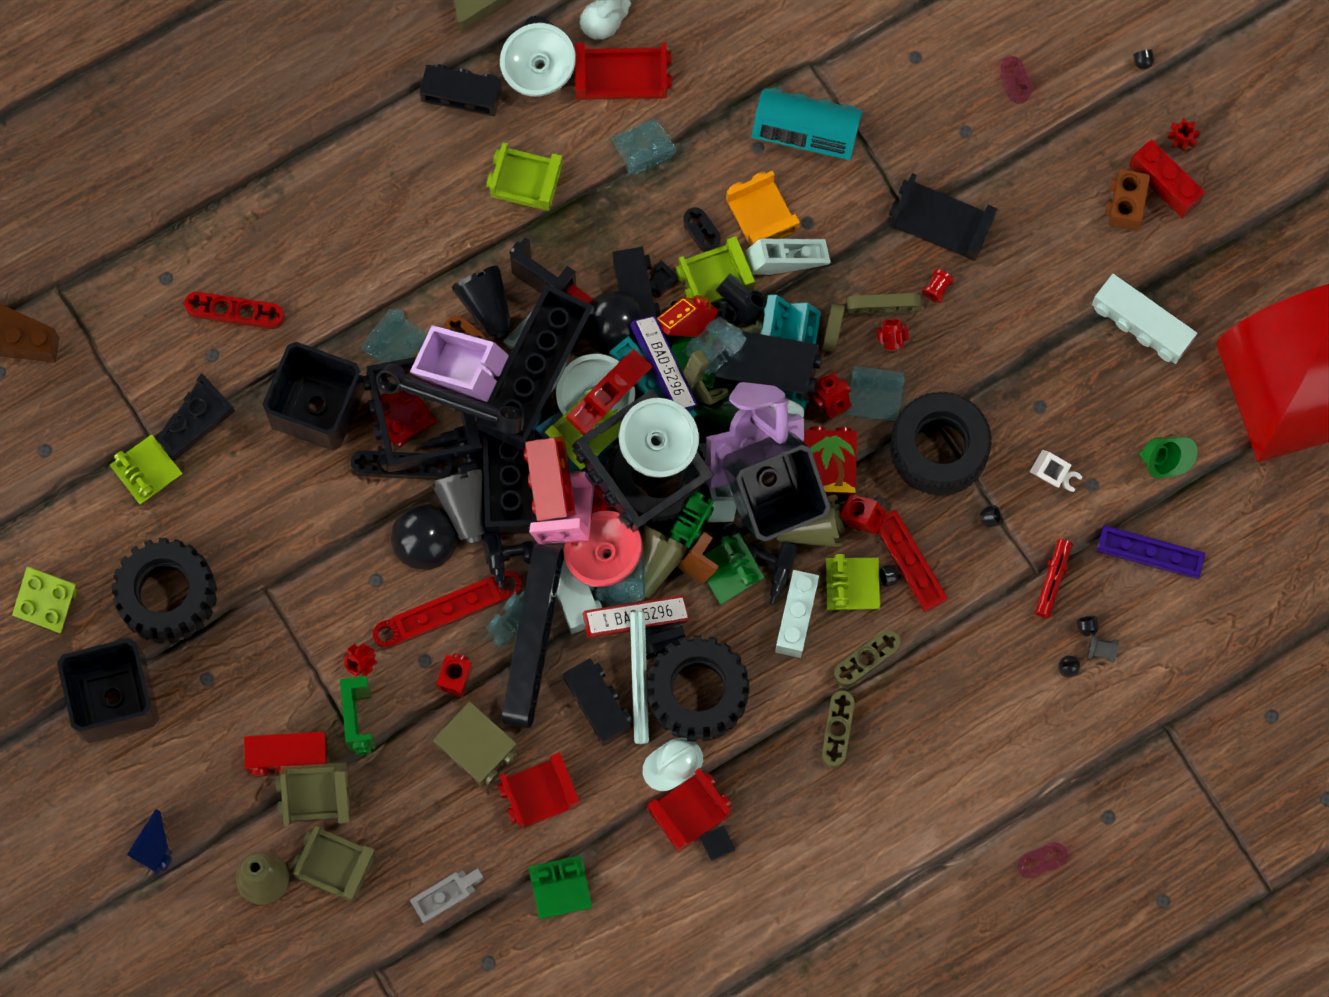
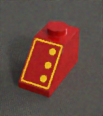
(688, 317)

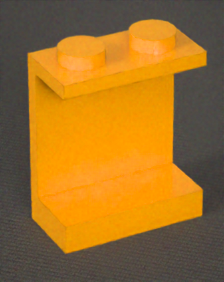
(761, 209)

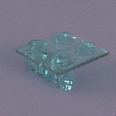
(644, 145)
(393, 338)
(715, 339)
(876, 393)
(627, 590)
(495, 628)

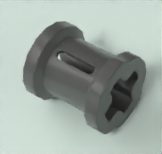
(1102, 648)

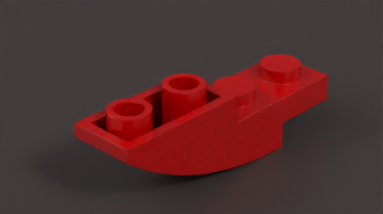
(608, 392)

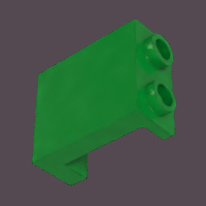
(352, 690)

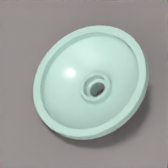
(537, 45)
(584, 375)
(670, 425)

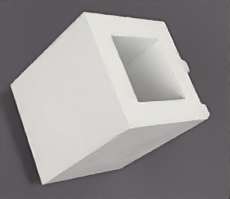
(1054, 470)

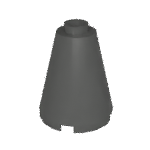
(464, 503)

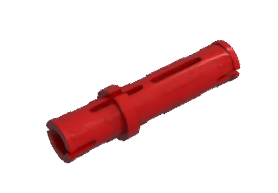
(1057, 568)

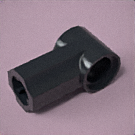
(748, 303)
(660, 637)

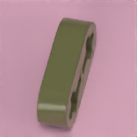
(833, 327)

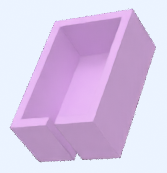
(459, 363)

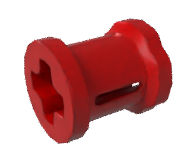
(938, 286)

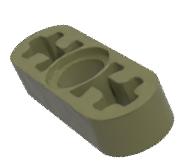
(883, 304)
(855, 676)
(833, 709)

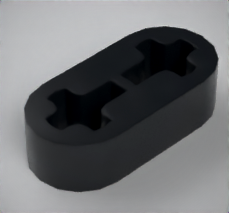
(706, 226)

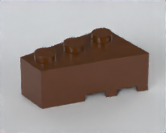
(26, 337)

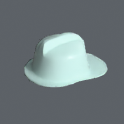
(672, 764)

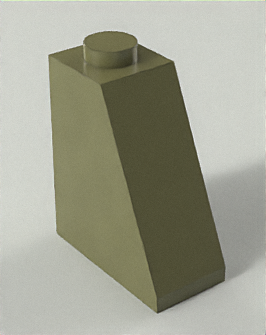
(473, 11)

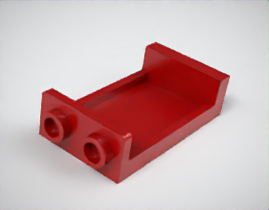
(622, 73)

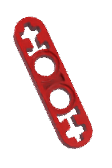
(233, 314)

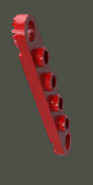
(445, 610)

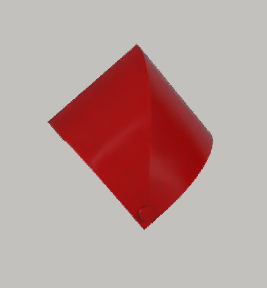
(1282, 373)

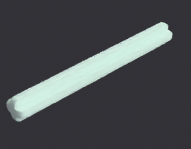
(639, 677)

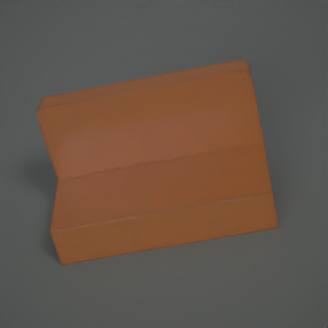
(695, 563)

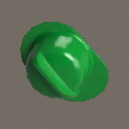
(1169, 456)

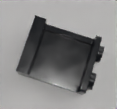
(535, 274)

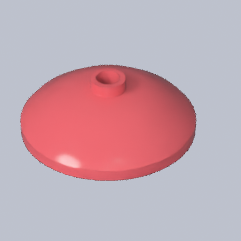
(606, 535)

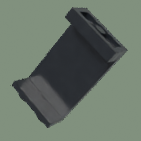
(941, 219)
(773, 362)

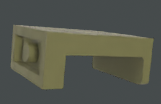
(476, 744)
(314, 792)
(333, 864)

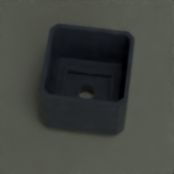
(312, 375)
(789, 500)
(95, 672)

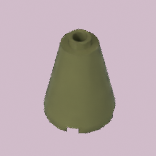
(820, 532)
(660, 558)
(262, 877)

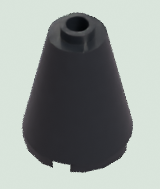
(486, 301)

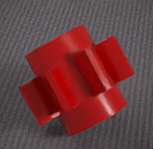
(1177, 135)
(892, 334)
(359, 659)

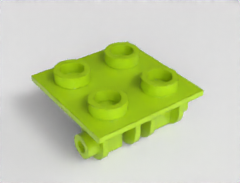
(145, 469)
(852, 583)
(44, 599)

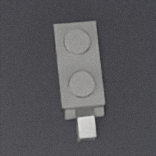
(445, 894)

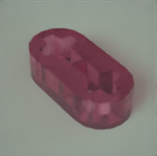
(1020, 78)
(1044, 866)

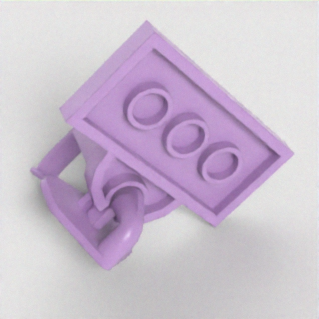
(750, 425)

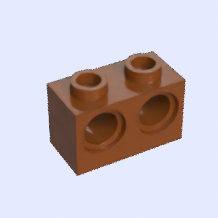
(1131, 200)

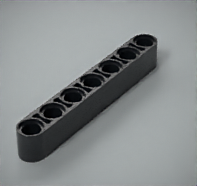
(533, 636)

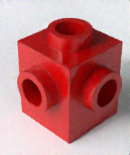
(832, 395)

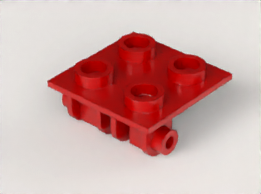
(404, 416)

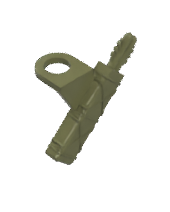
(694, 374)

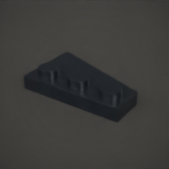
(197, 416)

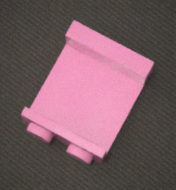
(572, 527)

